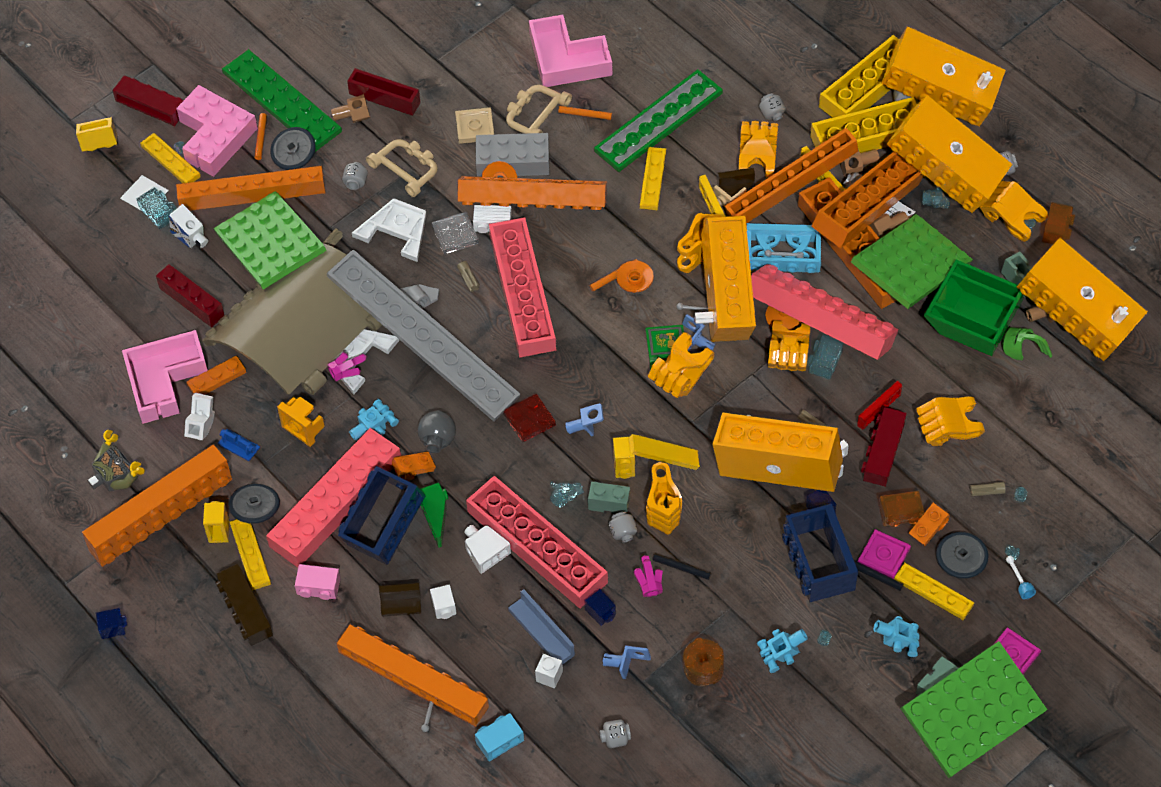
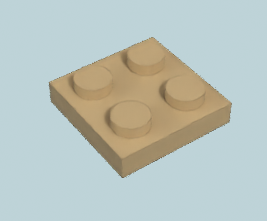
(473, 123)

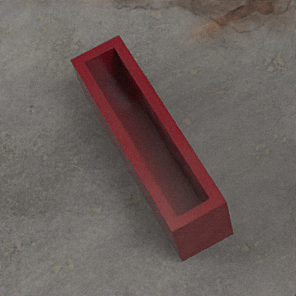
(384, 91)
(147, 100)
(190, 295)
(884, 447)

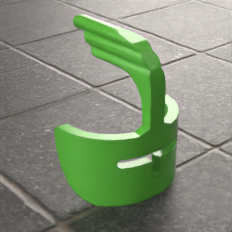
(1015, 350)

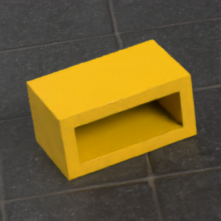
(96, 134)
(623, 459)
(216, 522)

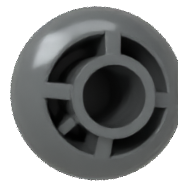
(436, 430)

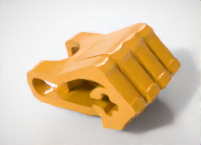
(758, 146)
(1014, 207)
(693, 244)
(789, 347)
(681, 368)
(947, 418)
(661, 487)

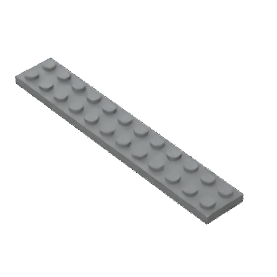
(423, 335)

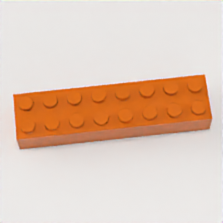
(532, 191)
(866, 199)
(813, 200)
(157, 505)

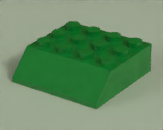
(974, 307)

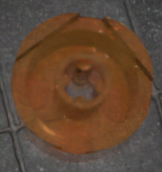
(703, 662)

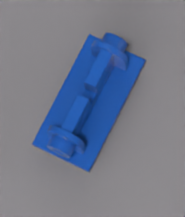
(238, 444)

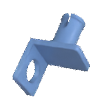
(697, 339)
(585, 422)
(624, 661)

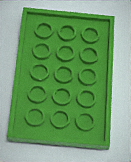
(269, 240)
(910, 260)
(973, 709)

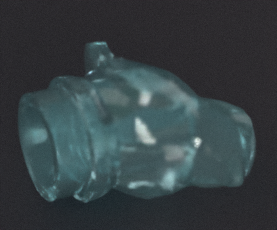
(935, 198)
(565, 492)

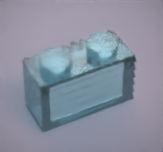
(156, 207)
(825, 357)

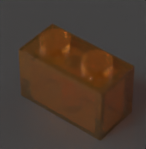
(1058, 222)
(901, 508)

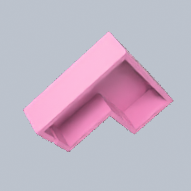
(566, 60)
(219, 128)
(156, 366)

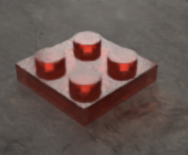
(529, 417)

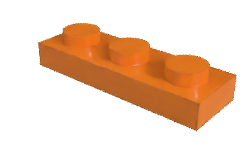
(216, 376)

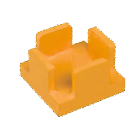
(295, 420)

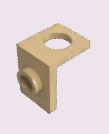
(723, 198)

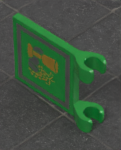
(661, 340)

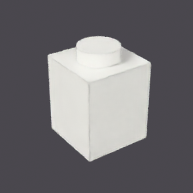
(443, 602)
(549, 671)

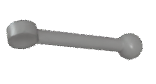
(768, 253)
(680, 306)
(425, 727)

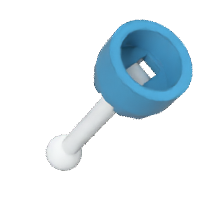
(1025, 589)

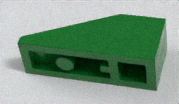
(435, 510)

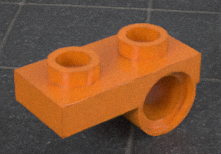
(410, 465)
(932, 521)

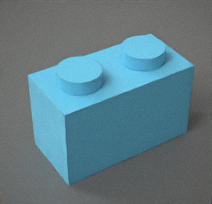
(499, 736)

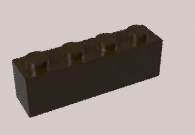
(244, 605)

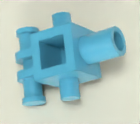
(373, 419)
(899, 635)
(781, 648)

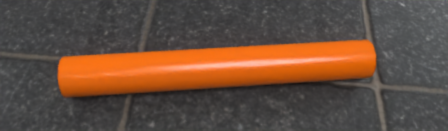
(584, 112)
(260, 136)
(605, 280)

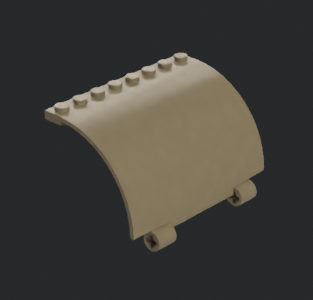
(295, 324)

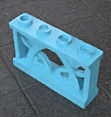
(784, 232)

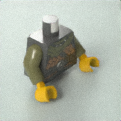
(112, 466)

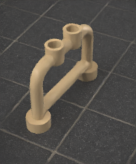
(524, 97)
(413, 186)

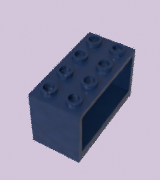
(813, 520)
(398, 522)

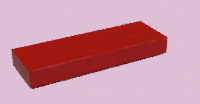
(878, 405)

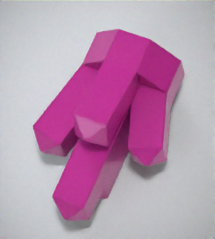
(339, 369)
(649, 583)

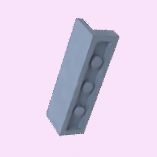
(542, 628)

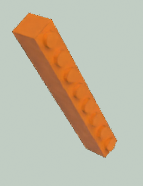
(794, 176)
(250, 188)
(413, 675)

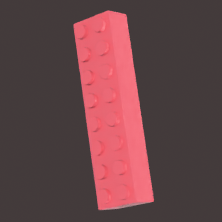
(522, 287)
(823, 311)
(330, 499)
(537, 541)

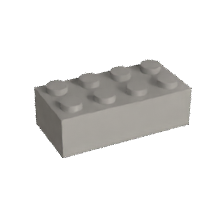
(524, 152)

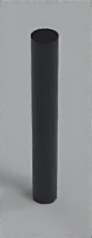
(681, 566)
(879, 576)

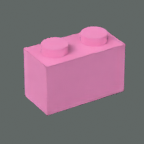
(317, 582)

